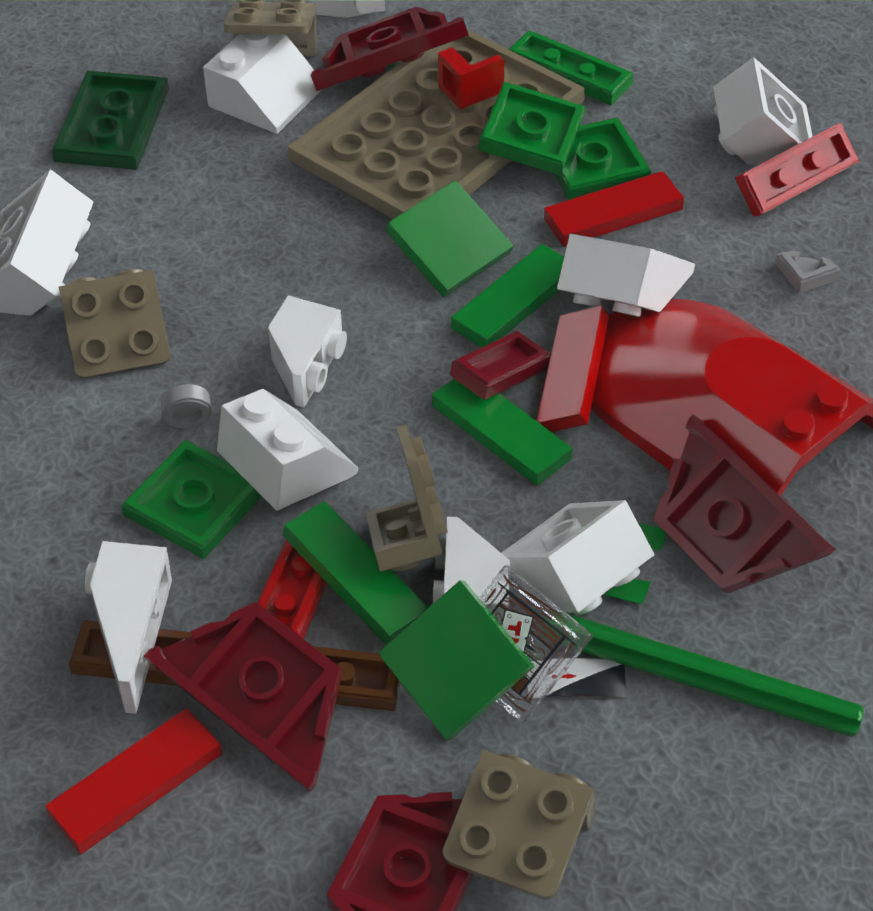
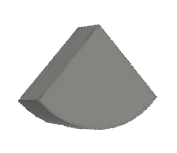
(806, 272)

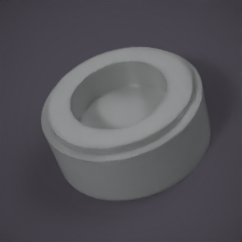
(186, 406)

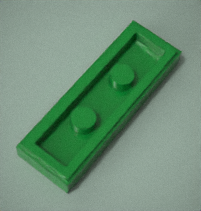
(598, 77)
(510, 298)
(504, 431)
(353, 571)

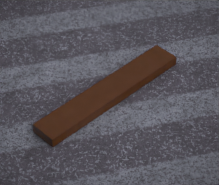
(364, 682)

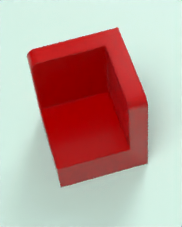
(469, 83)

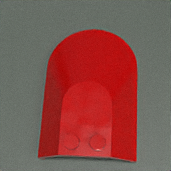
(729, 374)

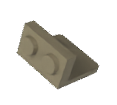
(289, 17)
(114, 323)
(410, 529)
(519, 824)

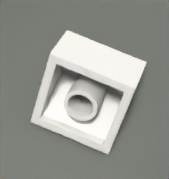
(260, 80)
(758, 114)
(621, 274)
(279, 449)
(581, 553)

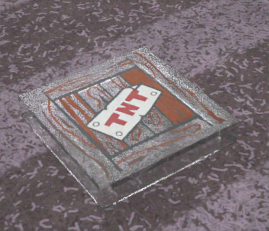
(541, 631)

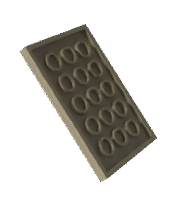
(409, 138)

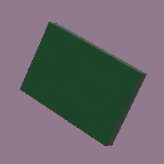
(111, 120)

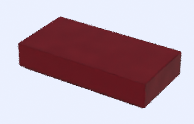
(500, 365)

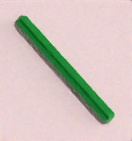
(723, 679)

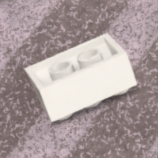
(40, 243)

